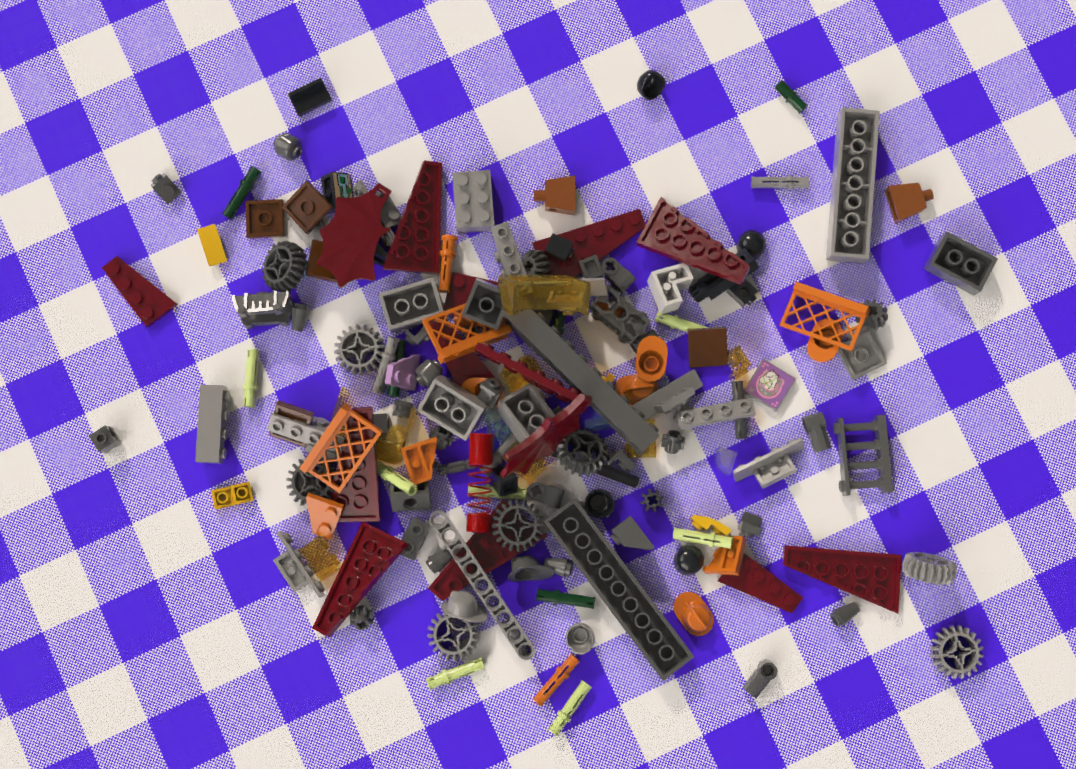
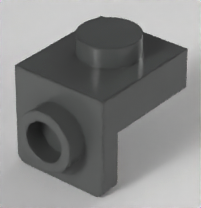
(165, 187)
(591, 267)
(421, 337)
(750, 524)

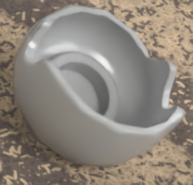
(580, 638)

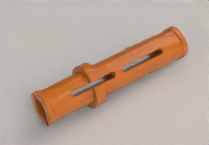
(540, 697)

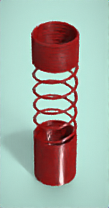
(480, 454)

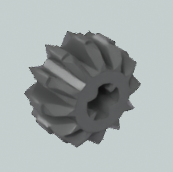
(535, 262)
(877, 315)

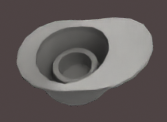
(464, 606)

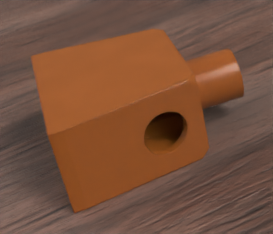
(558, 195)
(907, 200)

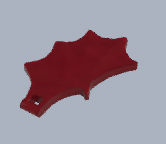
(353, 236)
(546, 437)

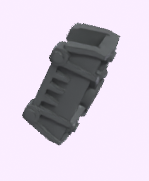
(264, 308)
(617, 324)

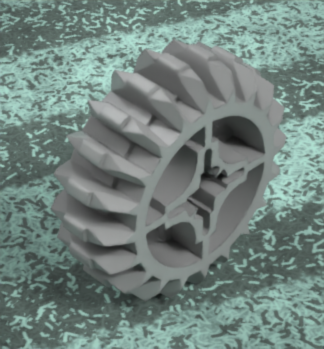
(351, 349)
(929, 568)
(459, 650)
(957, 659)

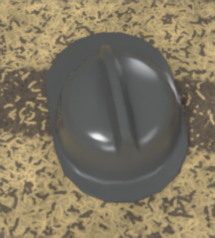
(528, 569)

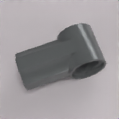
(815, 427)
(758, 680)

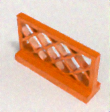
(834, 303)
(465, 346)
(327, 438)

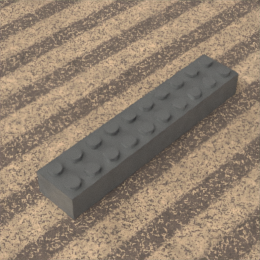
(580, 376)
(618, 589)

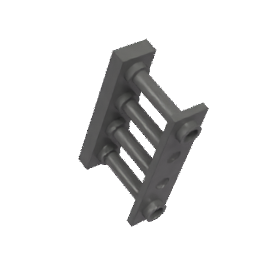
(879, 444)

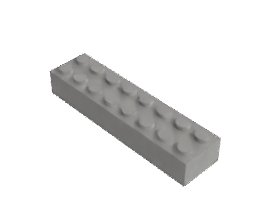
(853, 185)

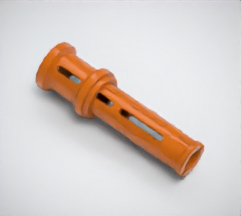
(447, 254)

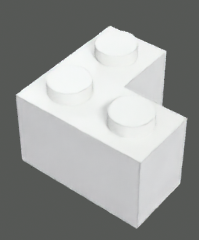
(666, 286)

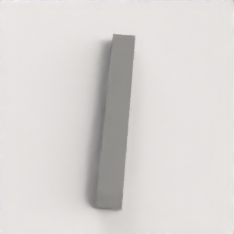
(484, 594)

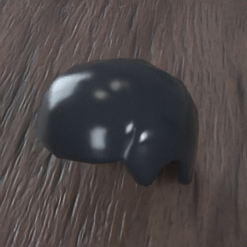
(650, 84)
(753, 242)
(599, 503)
(688, 560)

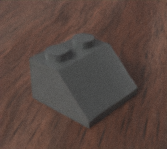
(484, 304)
(630, 535)

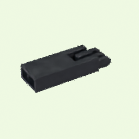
(713, 286)

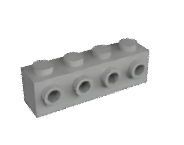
(211, 424)

